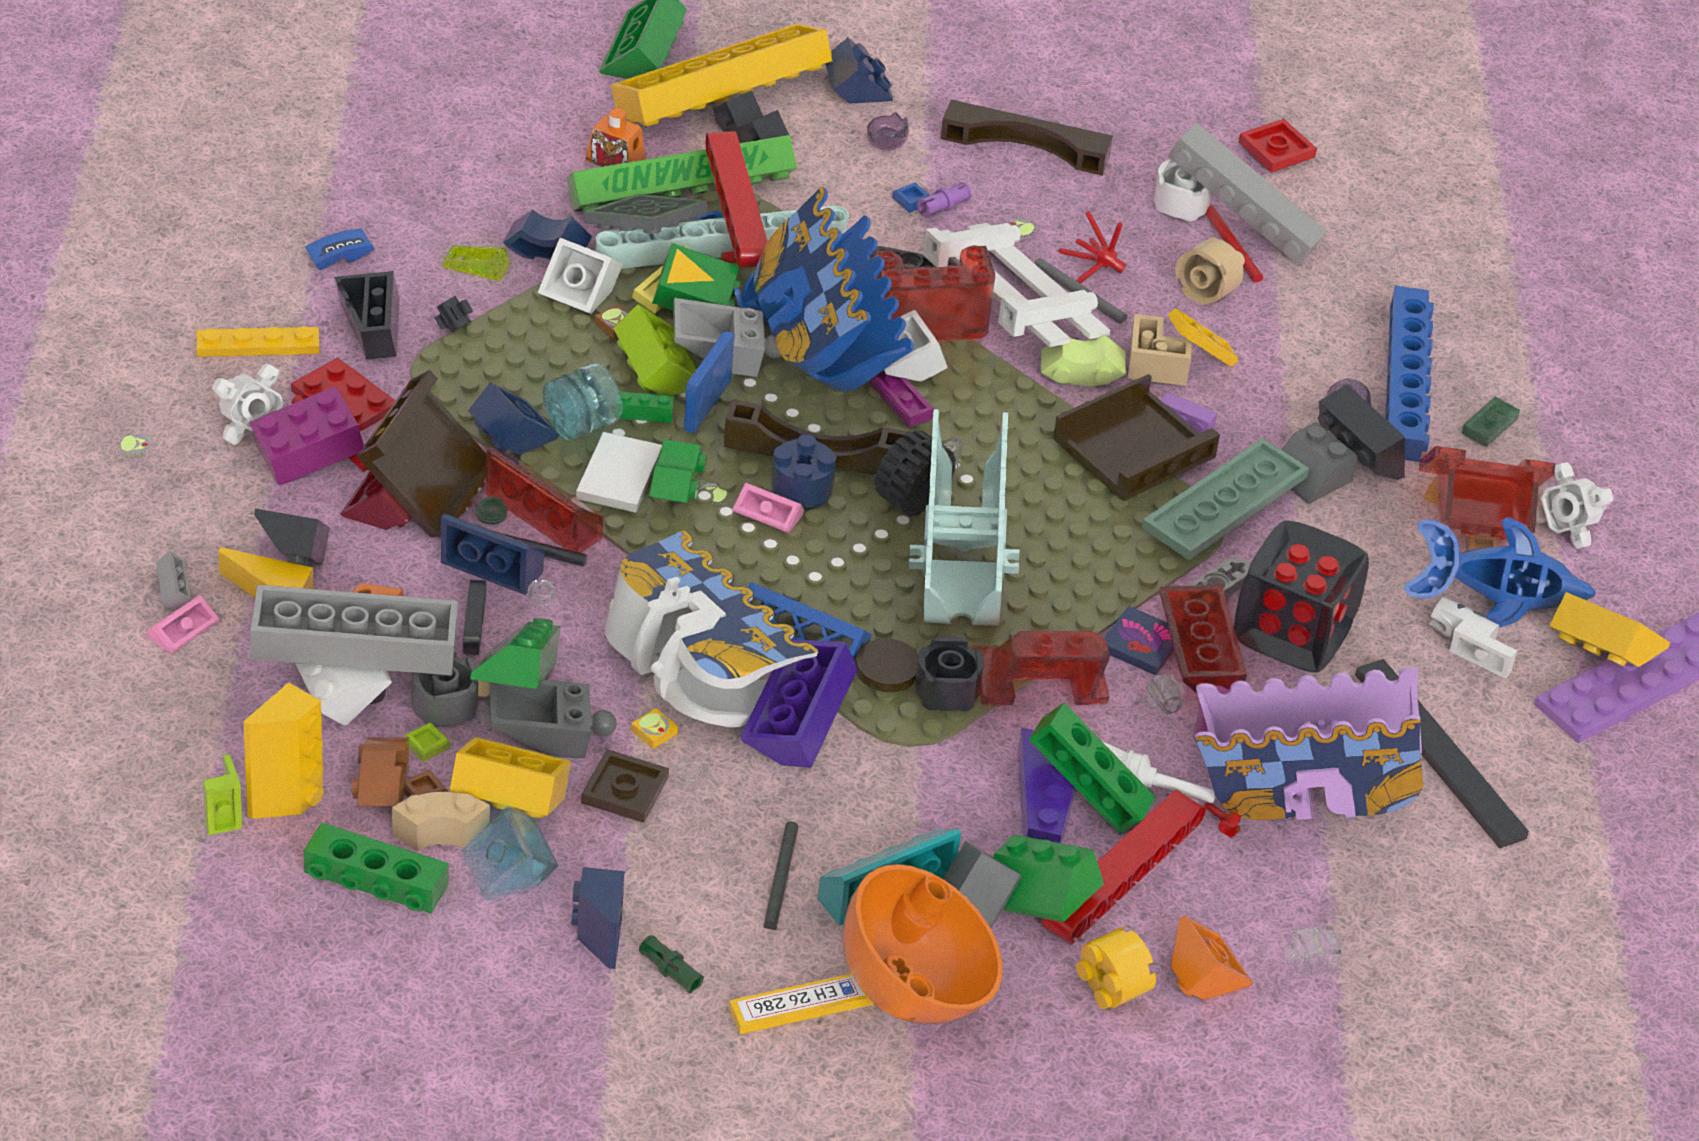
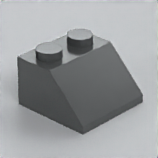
(1328, 461)

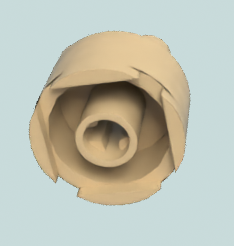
(1210, 271)

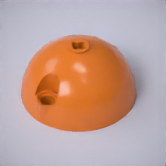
(917, 968)

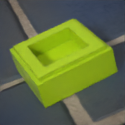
(427, 742)

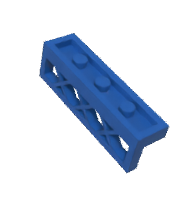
(812, 617)

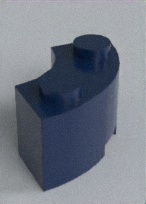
(538, 235)

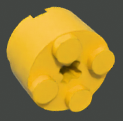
(1116, 967)

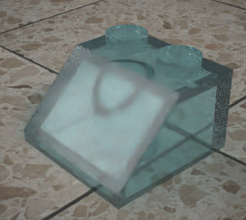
(509, 855)

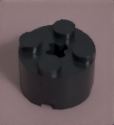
(949, 674)

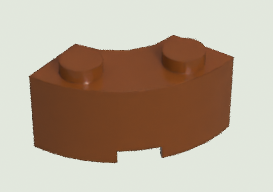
(382, 771)

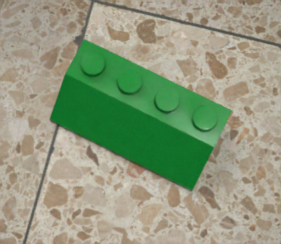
(644, 38)
(522, 657)

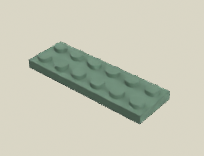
(1225, 498)

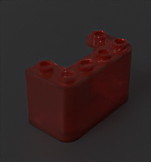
(949, 299)

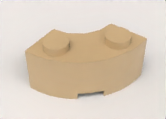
(439, 819)

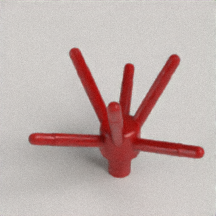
(1104, 254)

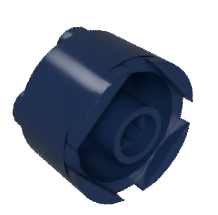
(804, 471)

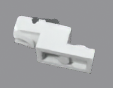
(1473, 636)

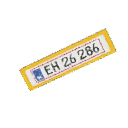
(797, 1003)

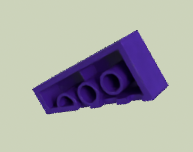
(1044, 793)

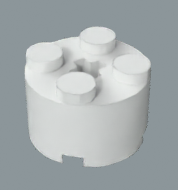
(1180, 193)

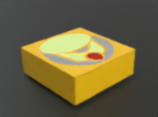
(654, 728)

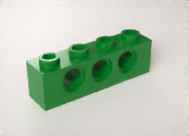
(1092, 768)
(376, 868)

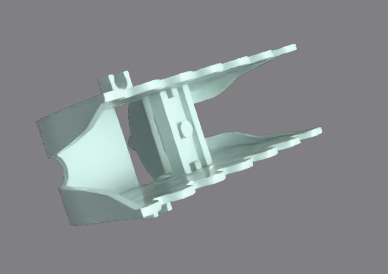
(965, 586)

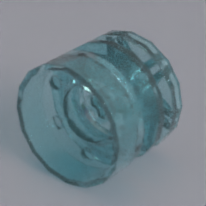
(582, 401)

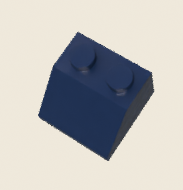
(510, 420)
(599, 912)

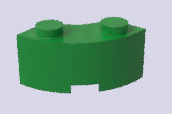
(678, 471)

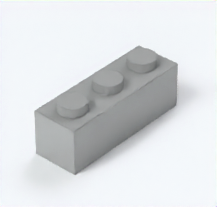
(173, 581)

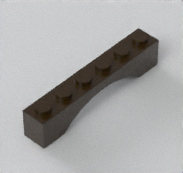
(975, 124)
(757, 430)

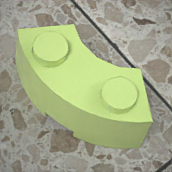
(1084, 362)

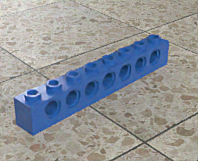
(1408, 368)

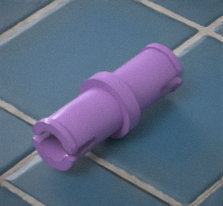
(944, 199)

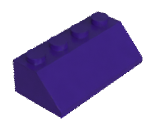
(800, 705)

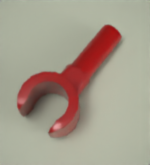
(1228, 821)

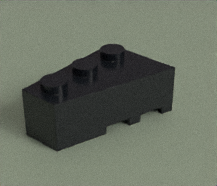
(372, 311)

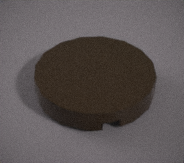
(887, 664)

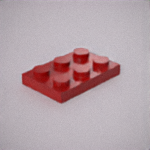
(361, 396)

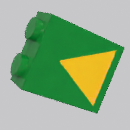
(695, 278)

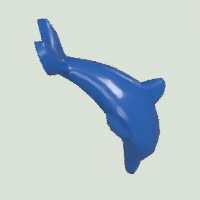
(1511, 575)

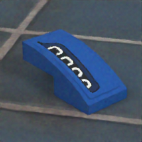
(330, 249)

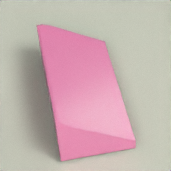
(768, 508)
(183, 625)

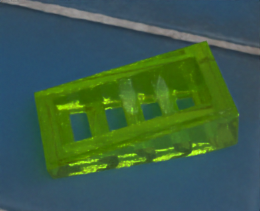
(487, 262)

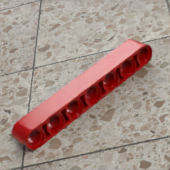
(736, 197)
(1132, 860)

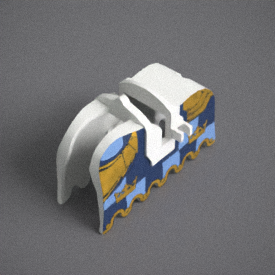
(704, 658)

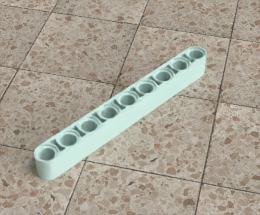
(702, 236)

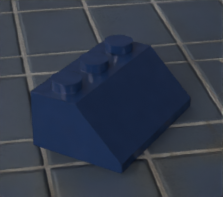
(489, 554)

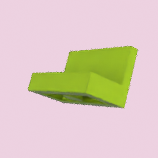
(223, 800)

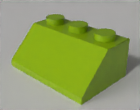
(653, 353)

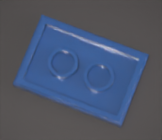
(709, 381)

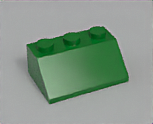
(1053, 878)

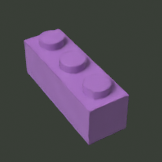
(1193, 414)

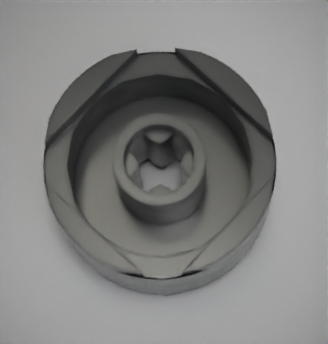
(446, 698)

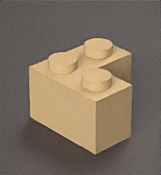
(1154, 354)

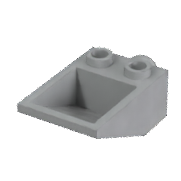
(701, 324)

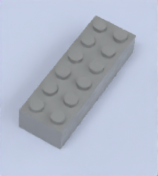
(353, 630)

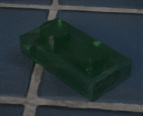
(1490, 421)

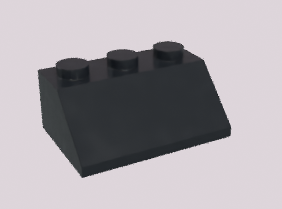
(1364, 432)

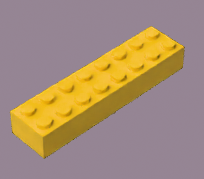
(722, 73)

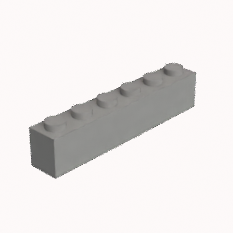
(1247, 193)

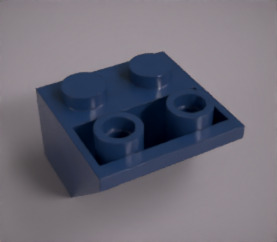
(858, 75)

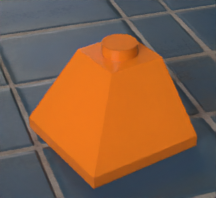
(1205, 962)

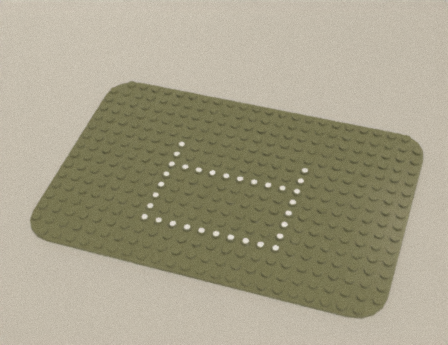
(850, 556)

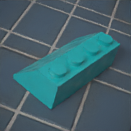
(928, 852)

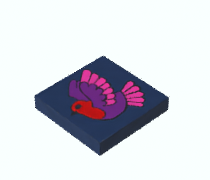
(1140, 640)

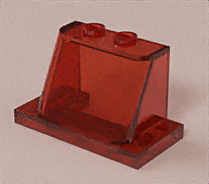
(1483, 493)
(1046, 655)

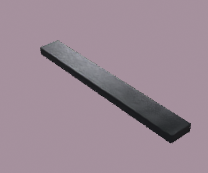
(1460, 774)

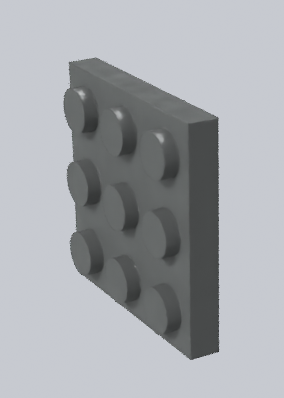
(646, 213)

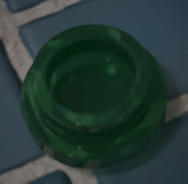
(491, 510)

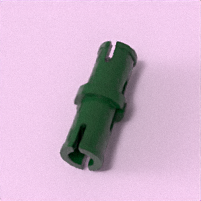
(656, 951)

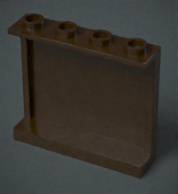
(1132, 439)
(425, 457)

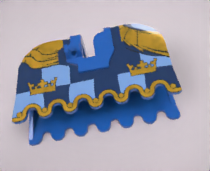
(827, 298)

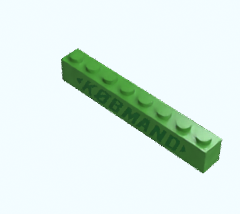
(675, 174)

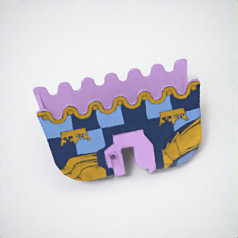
(1282, 742)

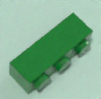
(647, 407)

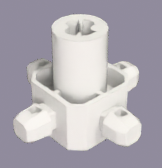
(246, 400)
(1573, 505)

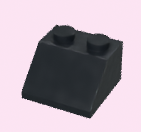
(295, 536)

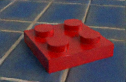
(1277, 145)

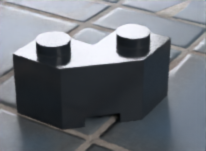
(745, 117)

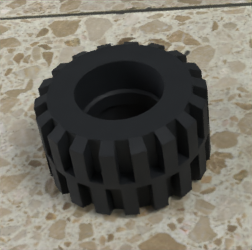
(906, 471)

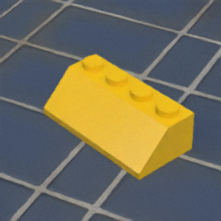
(284, 755)

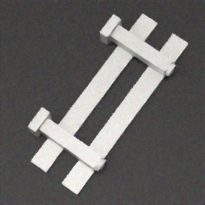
(1015, 309)

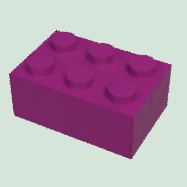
(307, 436)

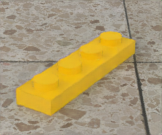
(257, 341)

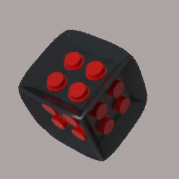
(1301, 595)

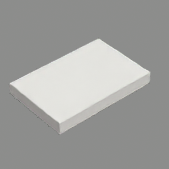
(619, 472)

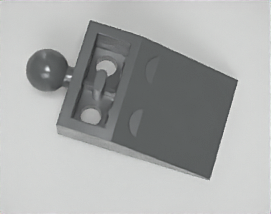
(549, 718)

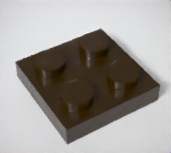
(625, 785)

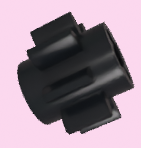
(453, 314)

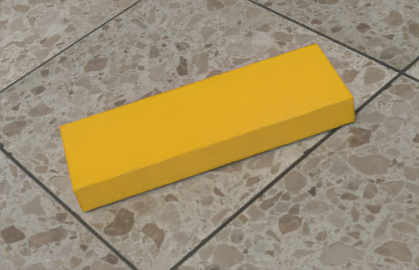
(1203, 337)

